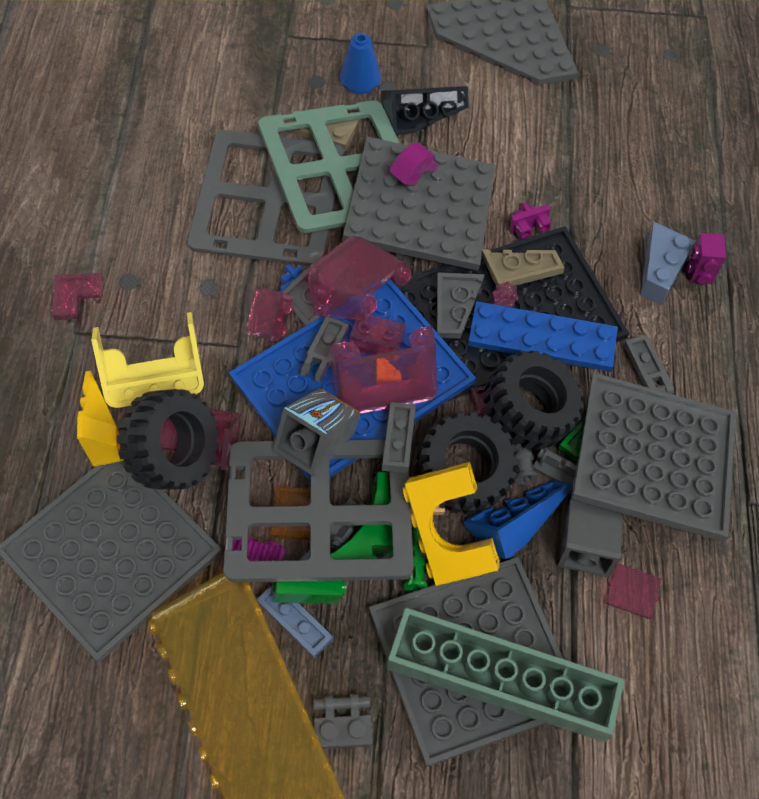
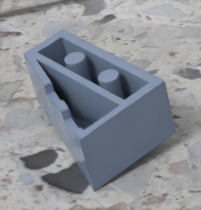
(663, 261)

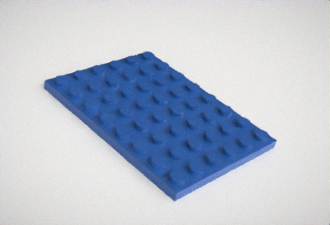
(275, 381)

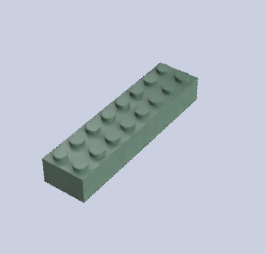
(506, 675)

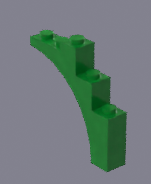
(366, 544)

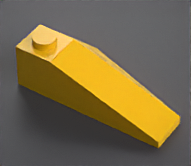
(96, 426)

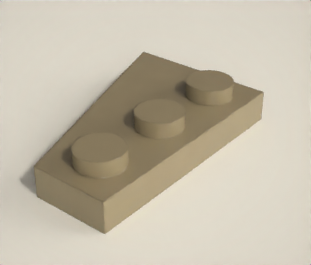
(340, 132)
(522, 267)

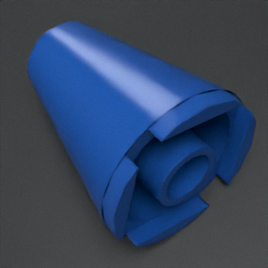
(360, 66)

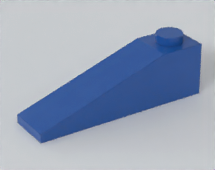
(518, 519)

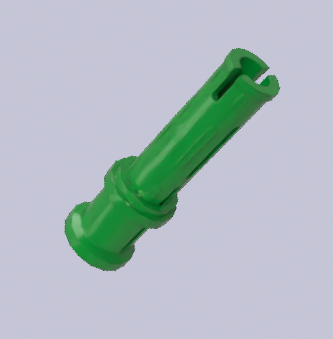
(416, 583)

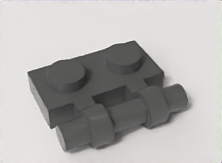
(343, 731)

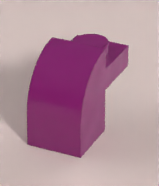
(412, 163)

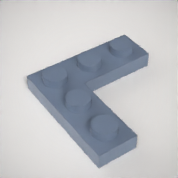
(297, 622)

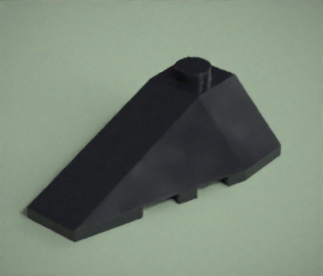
(417, 108)

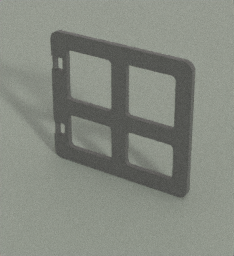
(264, 246)
(319, 517)

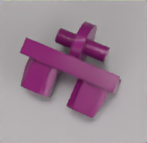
(530, 217)

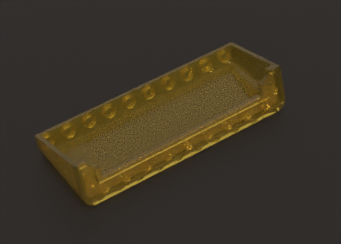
(241, 696)

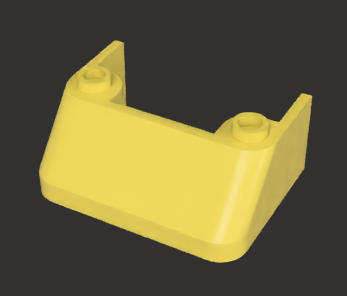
(126, 382)

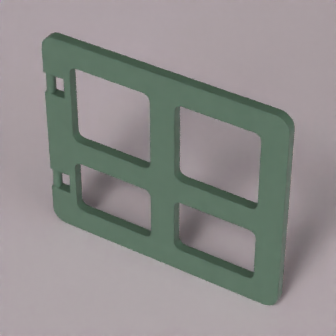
(331, 163)

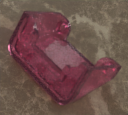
(348, 276)
(387, 377)

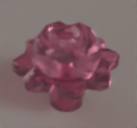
(505, 294)

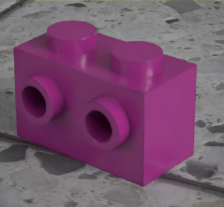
(706, 258)

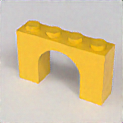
(447, 560)

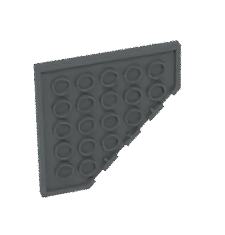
(508, 33)

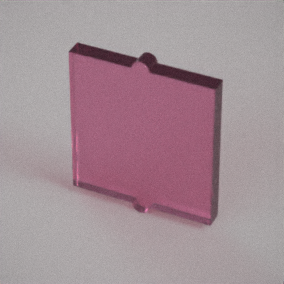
(633, 591)

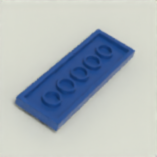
(563, 338)

